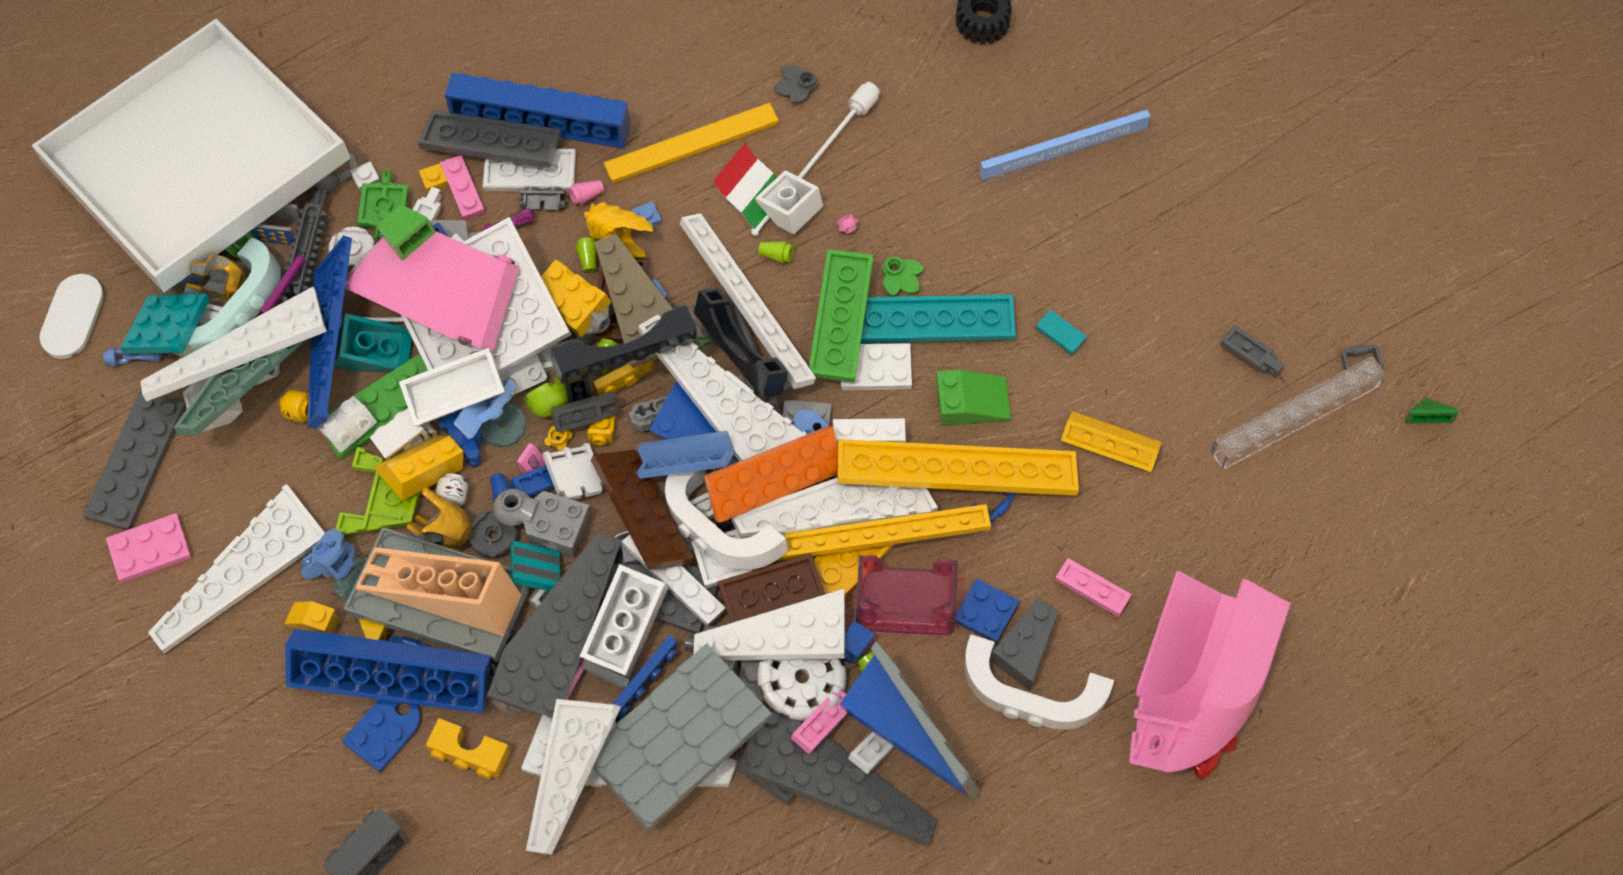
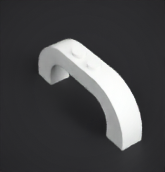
(731, 552)
(1028, 706)

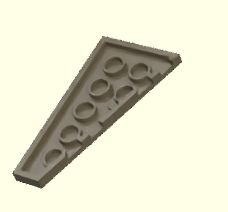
(631, 291)

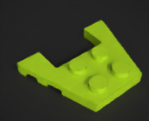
(384, 505)

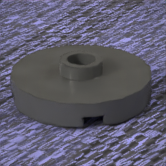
(483, 527)

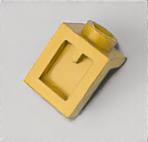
(602, 432)

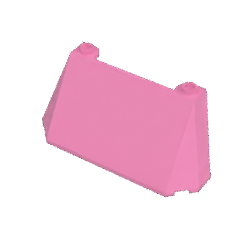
(440, 287)

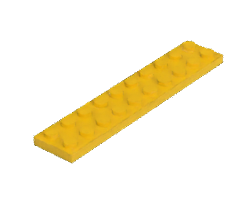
(957, 467)

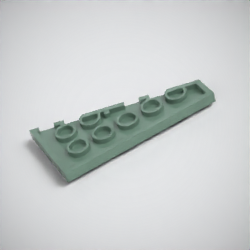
(225, 389)

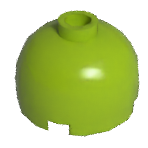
(546, 397)

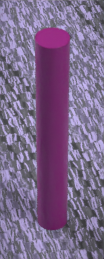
(283, 284)

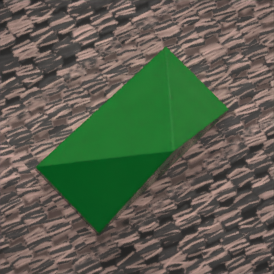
(1431, 412)

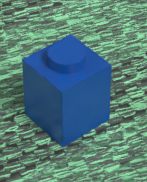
(857, 642)

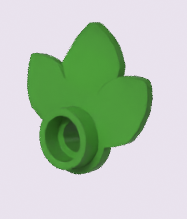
(902, 279)

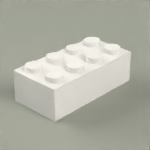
(624, 621)

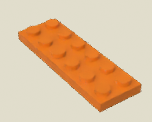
(772, 474)

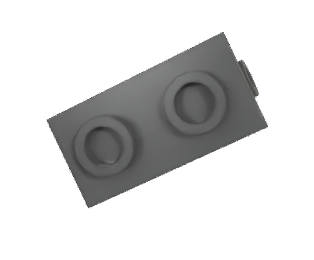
(533, 198)

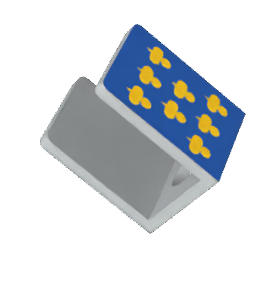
(278, 234)

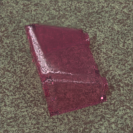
(907, 598)

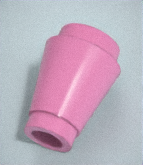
(585, 191)

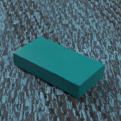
(1061, 332)

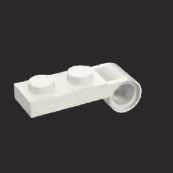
(870, 752)

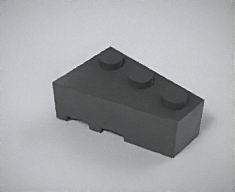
(1025, 644)

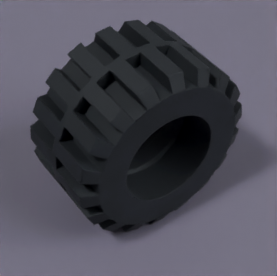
(983, 28)

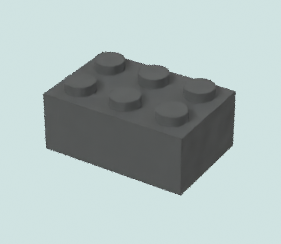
(368, 847)

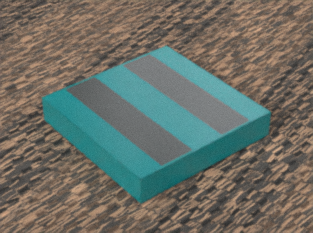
(534, 566)

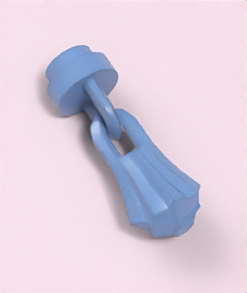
(111, 358)

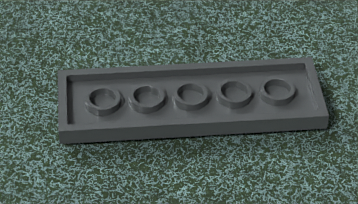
(490, 139)
(134, 462)

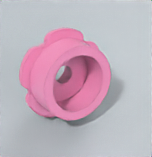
(847, 223)

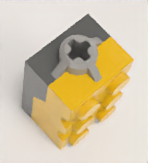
(581, 305)

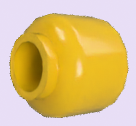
(294, 405)

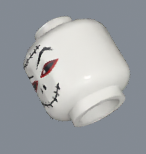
(452, 488)

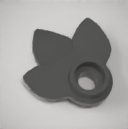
(794, 84)

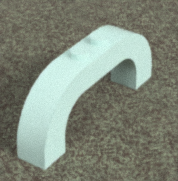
(247, 299)

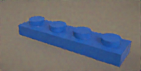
(650, 671)

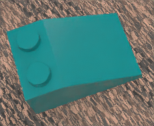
(371, 345)

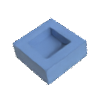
(649, 212)

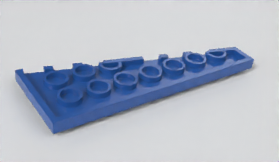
(330, 287)

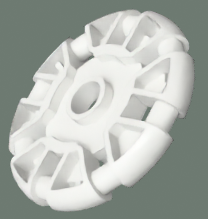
(800, 692)

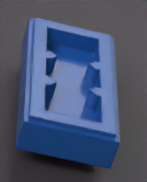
(534, 482)

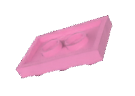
(148, 548)

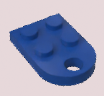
(383, 733)

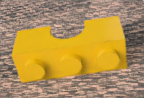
(485, 760)

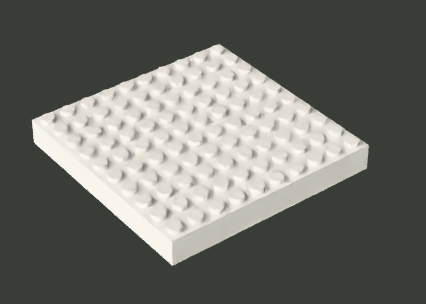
(191, 153)

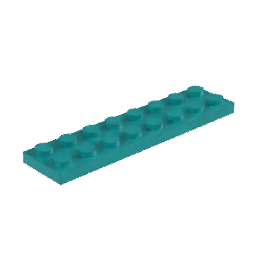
(939, 318)

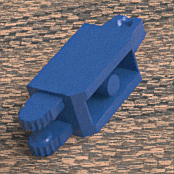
(469, 446)

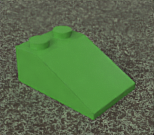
(971, 398)

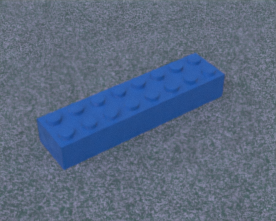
(577, 115)
(387, 670)

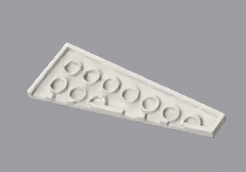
(726, 400)
(262, 551)

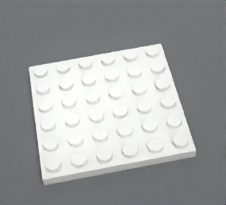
(530, 318)

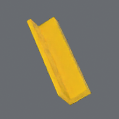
(1111, 441)

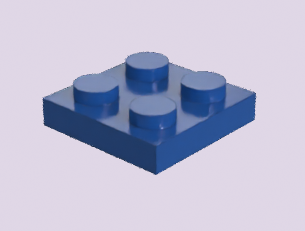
(986, 611)

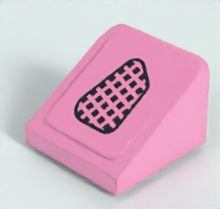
(530, 459)

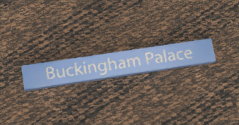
(1064, 144)

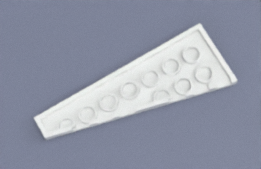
(272, 331)
(833, 506)

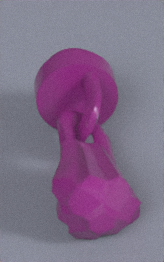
(524, 217)

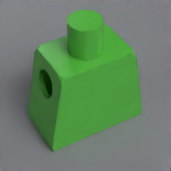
(404, 230)

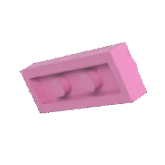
(462, 188)
(1093, 587)
(819, 724)

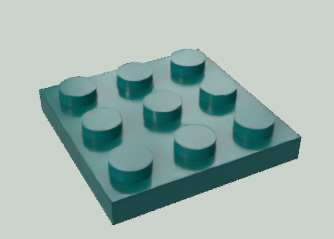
(165, 323)

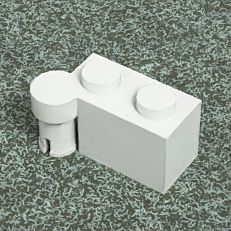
(400, 435)

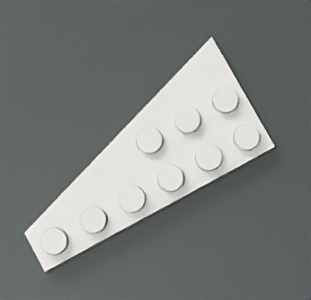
(793, 632)
(571, 751)

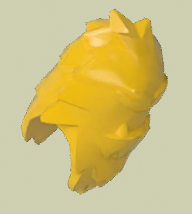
(611, 220)

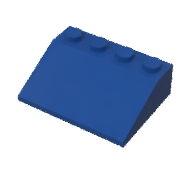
(681, 418)

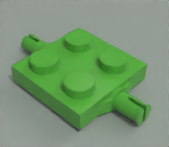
(379, 197)

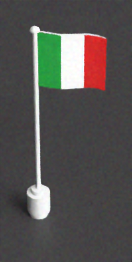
(747, 176)

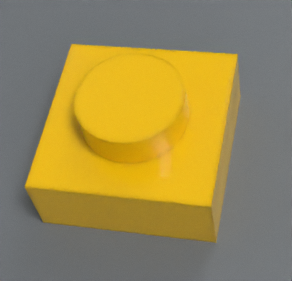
(433, 177)

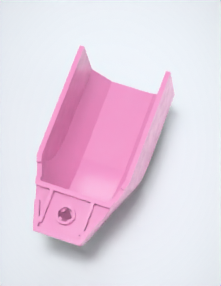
(1203, 671)

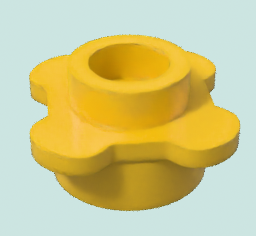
(559, 444)

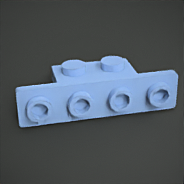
(473, 416)

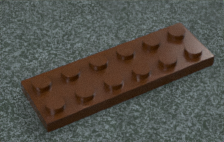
(642, 510)

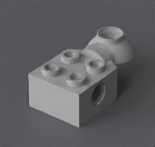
(548, 519)

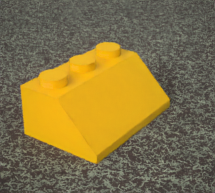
(421, 465)

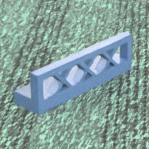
(684, 454)

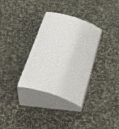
(452, 387)

